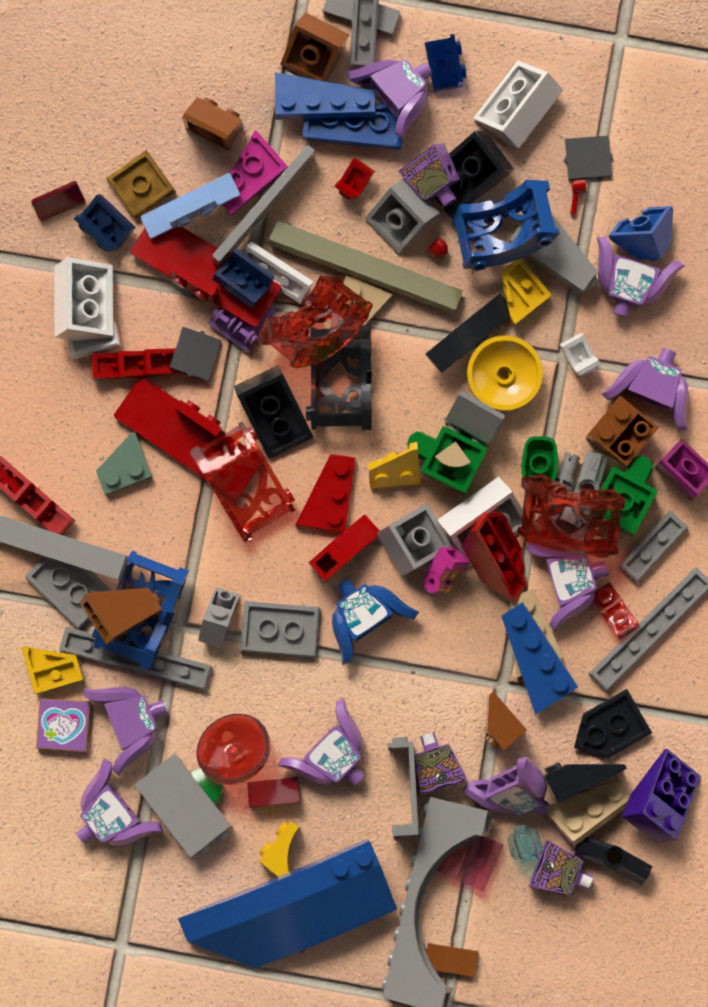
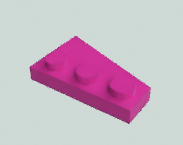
(254, 171)

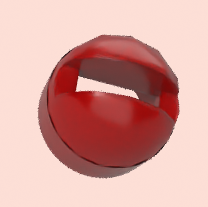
(438, 248)

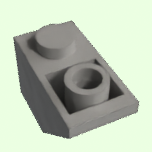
(218, 617)

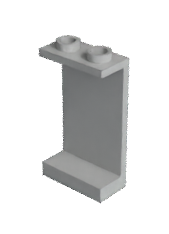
(183, 806)
(411, 828)

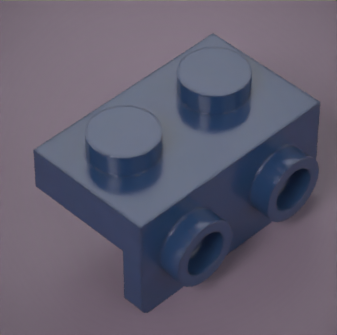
(105, 224)
(244, 278)

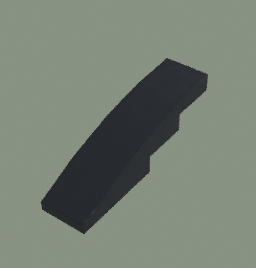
(469, 334)

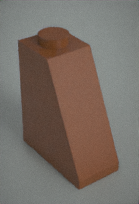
(120, 610)

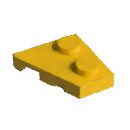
(522, 290)
(395, 469)
(51, 669)

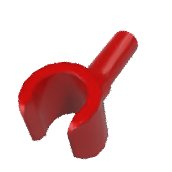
(577, 187)

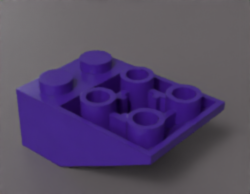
(662, 798)

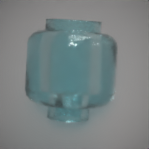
(524, 843)

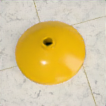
(506, 355)

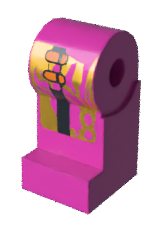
(444, 569)

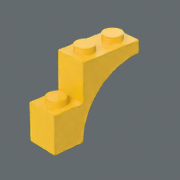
(276, 854)

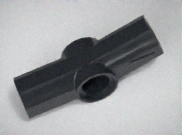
(628, 865)

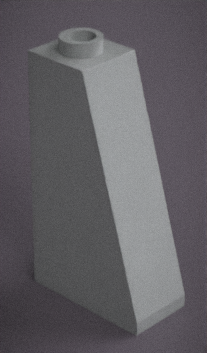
(564, 260)

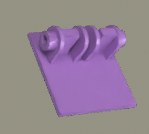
(236, 329)

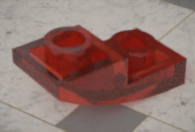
(615, 611)

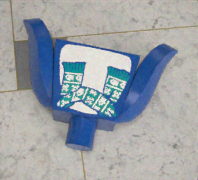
(363, 612)

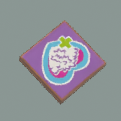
(63, 725)

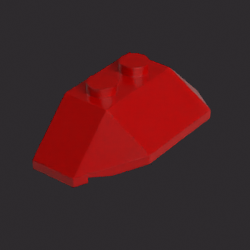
(496, 555)

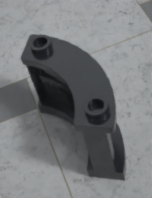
(361, 407)

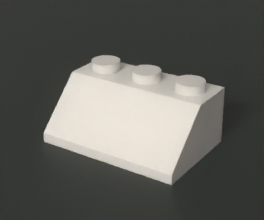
(518, 103)
(83, 300)
(491, 498)

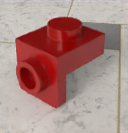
(354, 180)

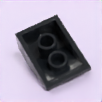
(479, 169)
(273, 411)
(570, 779)

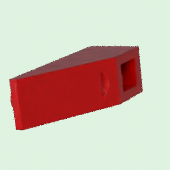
(344, 548)

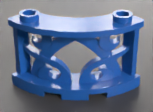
(529, 199)
(169, 589)

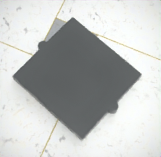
(588, 157)
(195, 354)

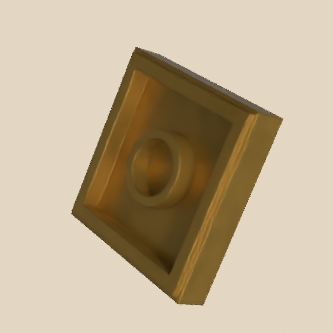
(140, 184)

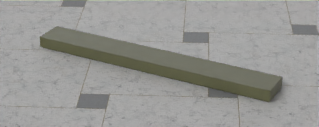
(365, 267)

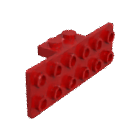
(190, 265)
(178, 429)

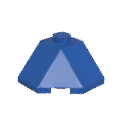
(645, 235)

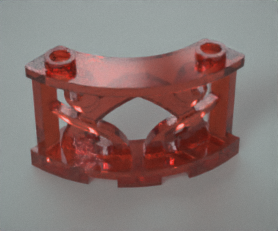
(318, 307)
(212, 466)
(549, 535)

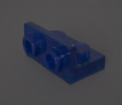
(445, 63)

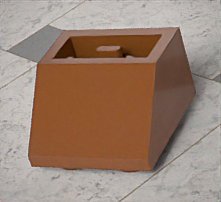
(622, 431)

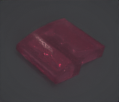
(473, 862)

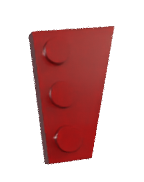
(330, 496)

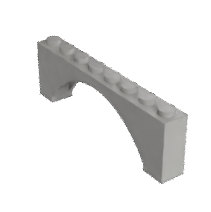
(411, 974)

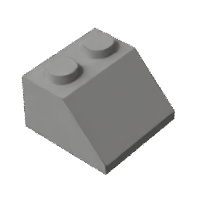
(401, 215)
(474, 419)
(414, 539)

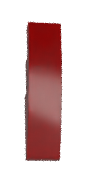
(132, 364)
(33, 499)

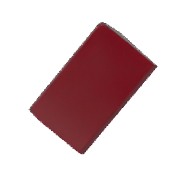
(58, 201)
(273, 792)

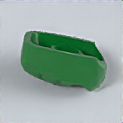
(540, 457)

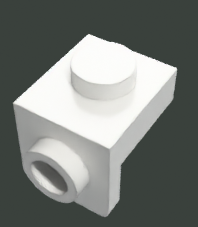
(579, 355)

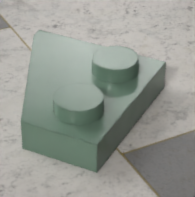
(124, 466)

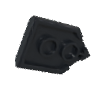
(611, 726)

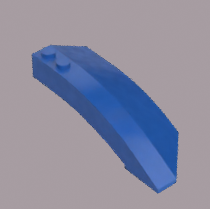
(294, 909)

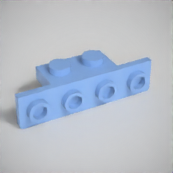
(191, 205)

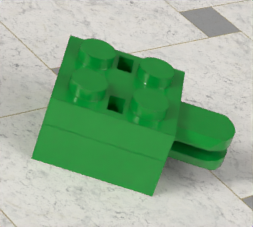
(454, 478)
(634, 490)

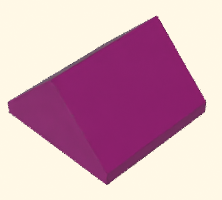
(685, 469)

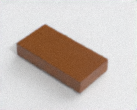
(452, 959)

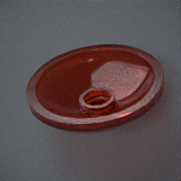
(225, 741)

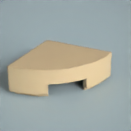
(453, 456)

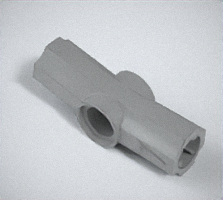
(590, 474)

